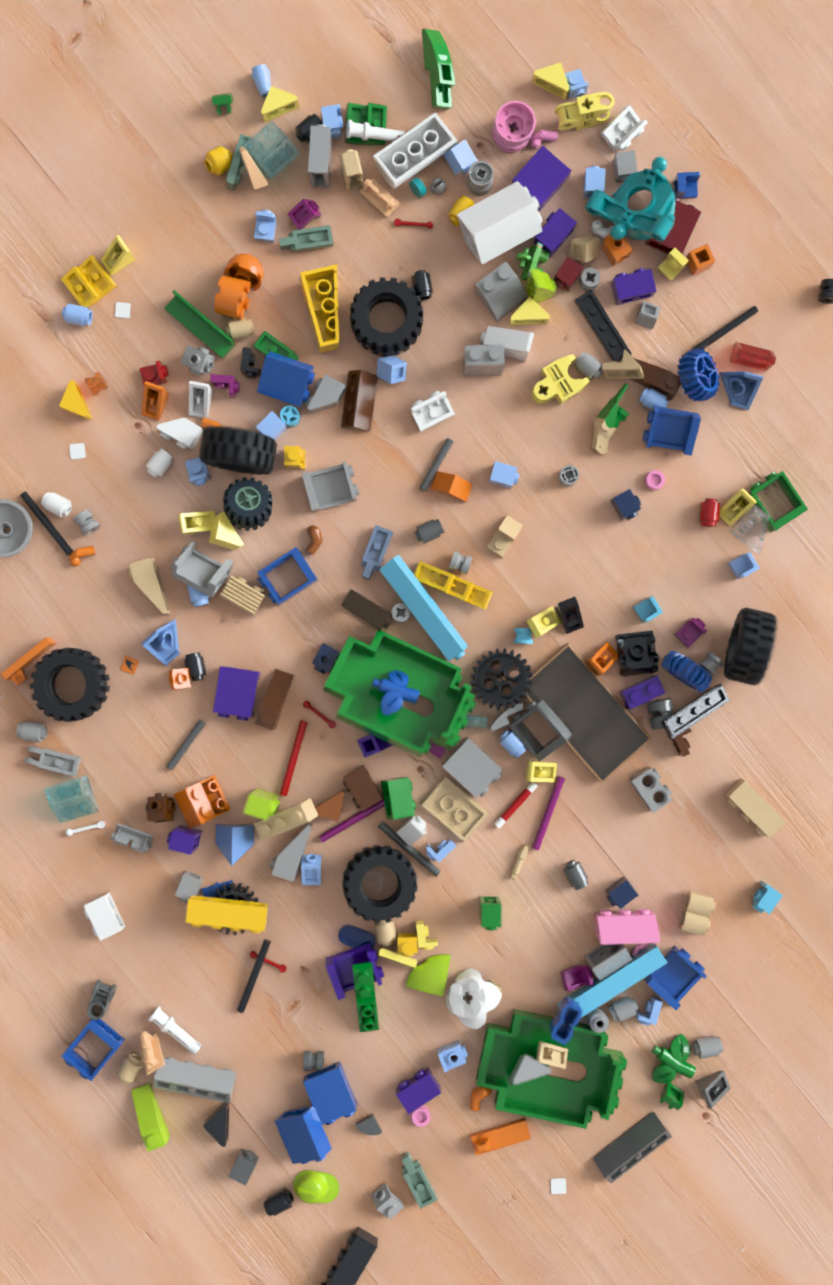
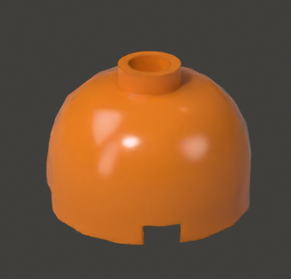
(245, 267)

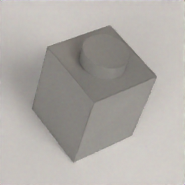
(624, 165)
(189, 885)

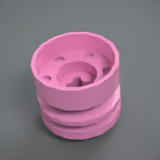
(515, 116)

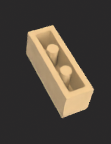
(754, 809)
(286, 819)

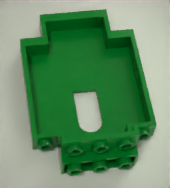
(432, 676)
(551, 1096)

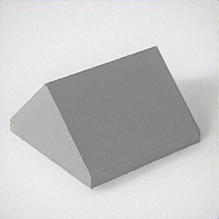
(608, 959)
(527, 1069)

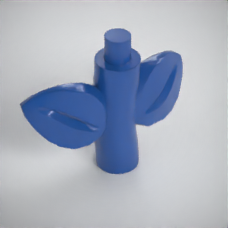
(395, 692)

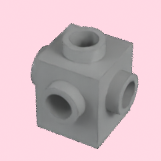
(198, 360)

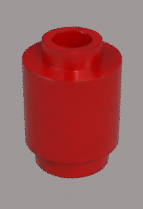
(709, 512)

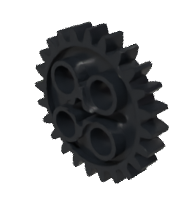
(508, 664)

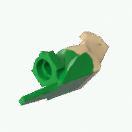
(608, 422)

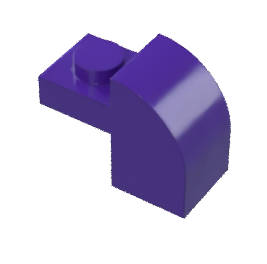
(371, 745)

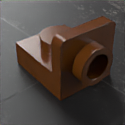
(682, 744)

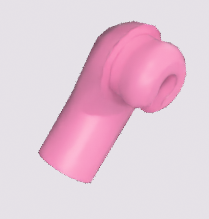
(542, 135)

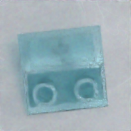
(271, 149)
(71, 799)

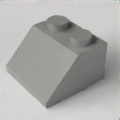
(500, 291)

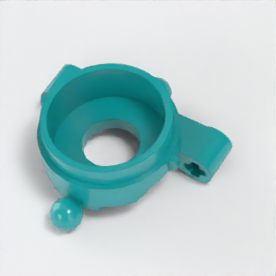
(651, 222)

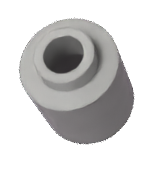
(589, 366)
(31, 731)
(623, 1009)
(596, 1015)
(707, 1047)

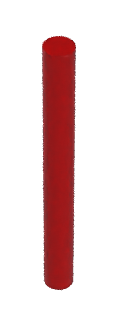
(293, 758)

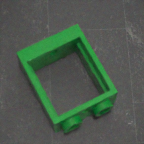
(790, 492)

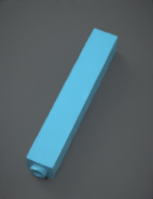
(424, 608)
(643, 964)

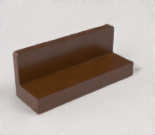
(359, 400)

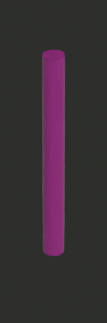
(548, 813)
(351, 821)

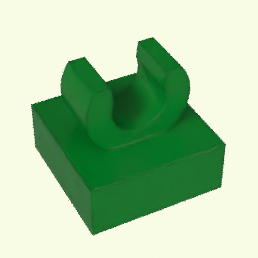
(222, 100)
(673, 1096)

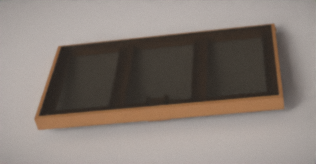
(600, 725)

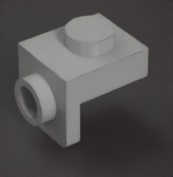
(386, 1202)

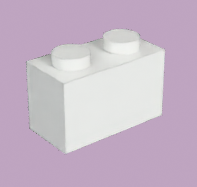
(104, 916)

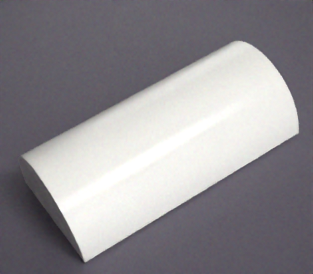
(414, 150)

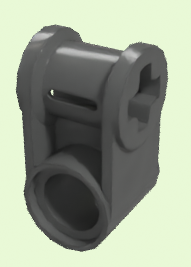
(102, 996)

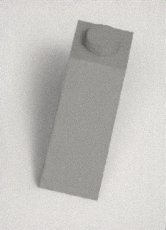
(289, 859)

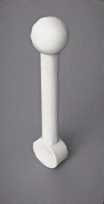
(101, 824)

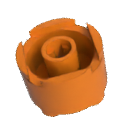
(232, 297)

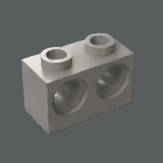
(647, 792)

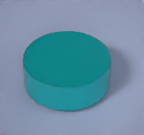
(417, 187)

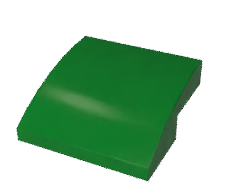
(373, 114)

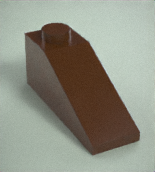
(659, 379)
(274, 700)

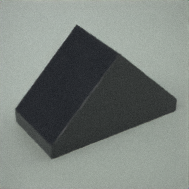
(218, 1124)

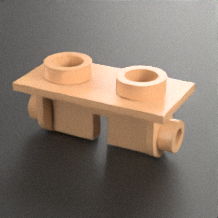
(379, 197)
(151, 1051)

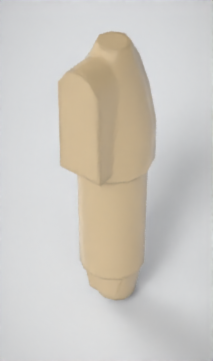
(519, 861)

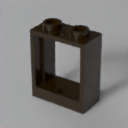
(367, 610)

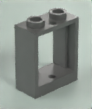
(528, 738)

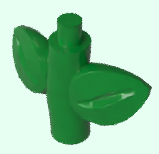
(673, 1061)

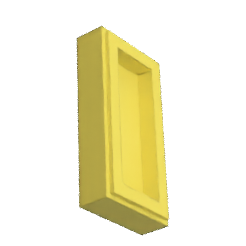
(397, 958)

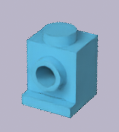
(766, 898)

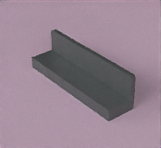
(632, 1147)

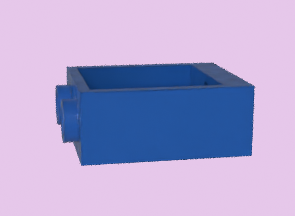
(265, 582)
(104, 1032)

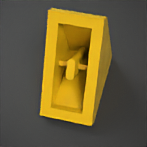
(74, 401)

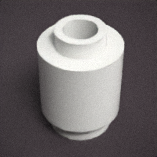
(159, 463)
(56, 504)

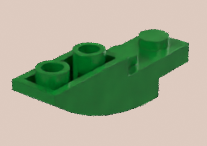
(439, 63)
(365, 997)

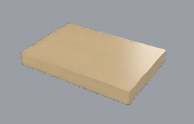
(454, 809)

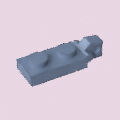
(375, 550)

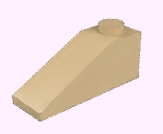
(148, 580)

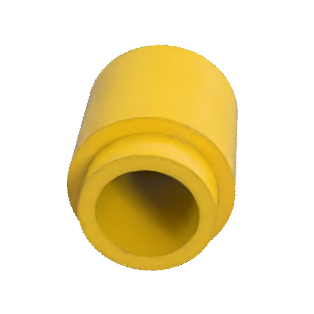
(459, 206)

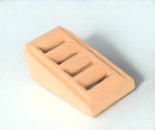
(255, 175)

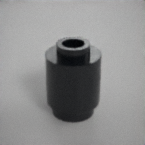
(304, 127)
(422, 284)
(195, 666)
(278, 1202)

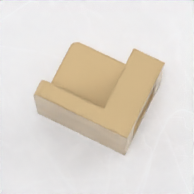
(584, 248)

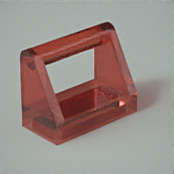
(752, 356)

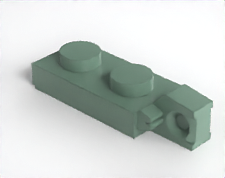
(234, 176)
(307, 239)
(418, 1181)

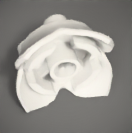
(485, 998)

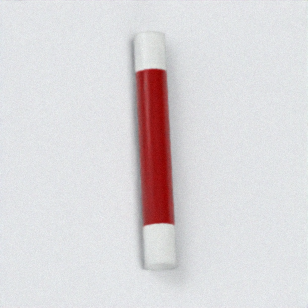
(516, 804)

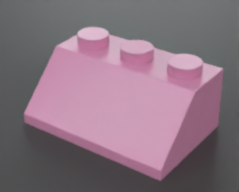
(626, 927)

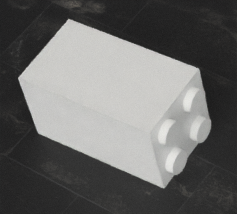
(500, 222)

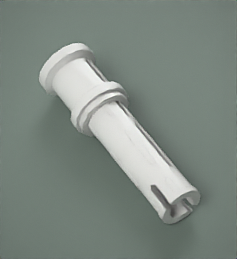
(366, 131)
(168, 1025)

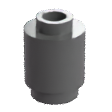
(429, 531)
(575, 874)

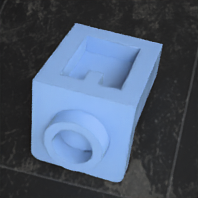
(576, 84)
(265, 226)
(197, 472)
(444, 848)
(311, 869)
(653, 1009)

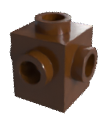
(160, 808)

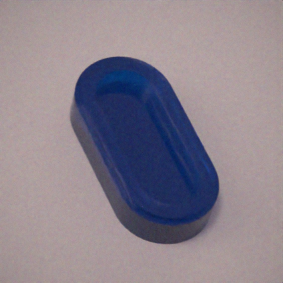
(355, 936)

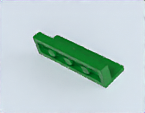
(199, 325)

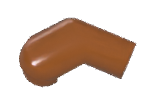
(316, 539)

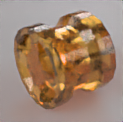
(96, 383)

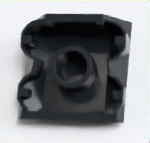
(637, 653)

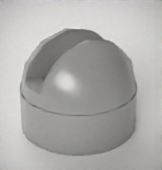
(440, 189)

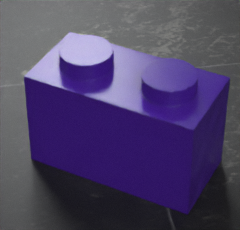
(556, 231)
(633, 286)
(642, 692)
(184, 839)
(418, 1090)

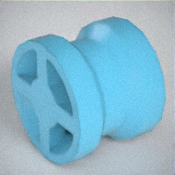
(290, 412)
(523, 636)

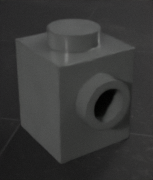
(243, 1166)

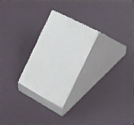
(199, 399)

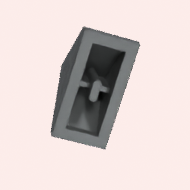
(713, 1088)

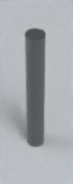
(436, 464)
(185, 745)

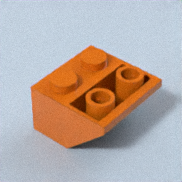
(202, 802)

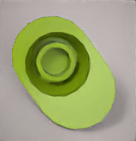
(316, 1187)

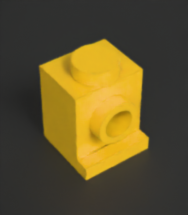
(294, 457)
(407, 943)

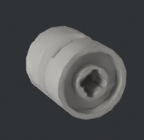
(480, 178)

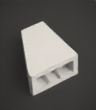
(515, 342)

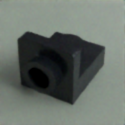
(247, 361)

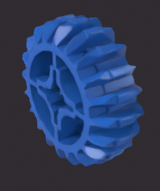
(698, 375)
(687, 671)

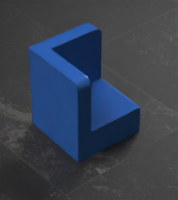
(686, 185)

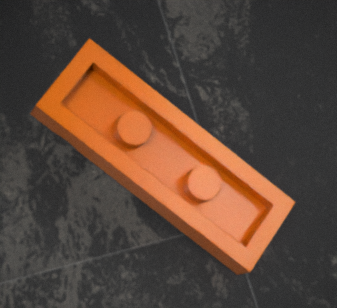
(16, 670)
(500, 1136)

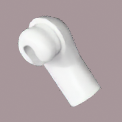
(600, 230)

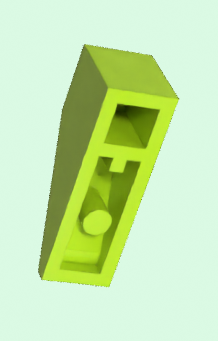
(540, 286)
(150, 1118)

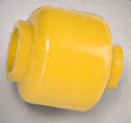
(218, 160)

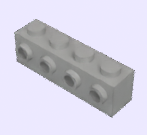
(195, 1080)

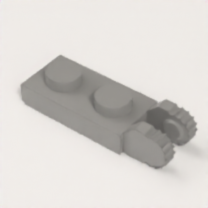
(54, 761)

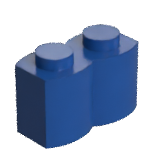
(568, 1016)

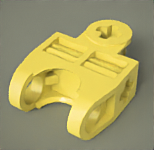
(579, 112)
(558, 382)

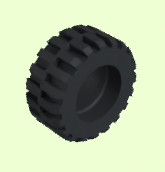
(386, 292)
(238, 450)
(750, 646)
(45, 684)
(382, 909)

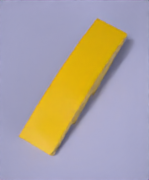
(453, 585)

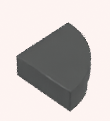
(369, 1126)

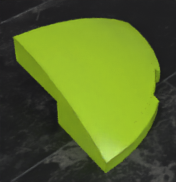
(430, 975)

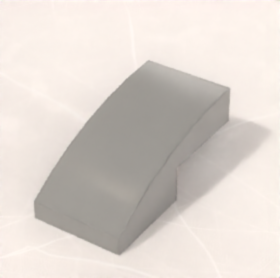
(502, 720)

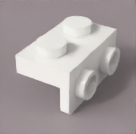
(623, 129)
(432, 410)

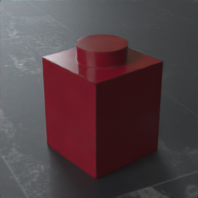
(567, 274)

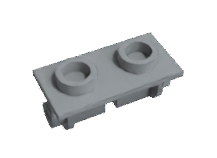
(140, 840)

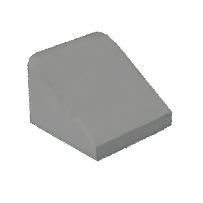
(647, 315)

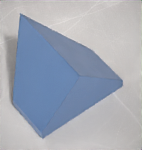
(741, 387)
(164, 643)
(234, 840)

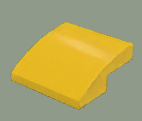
(88, 282)

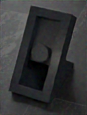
(570, 615)

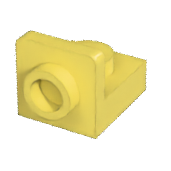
(673, 264)
(422, 932)

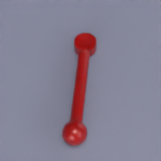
(397, 222)
(331, 724)
(282, 968)

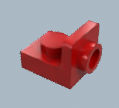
(154, 373)

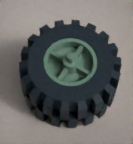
(248, 503)

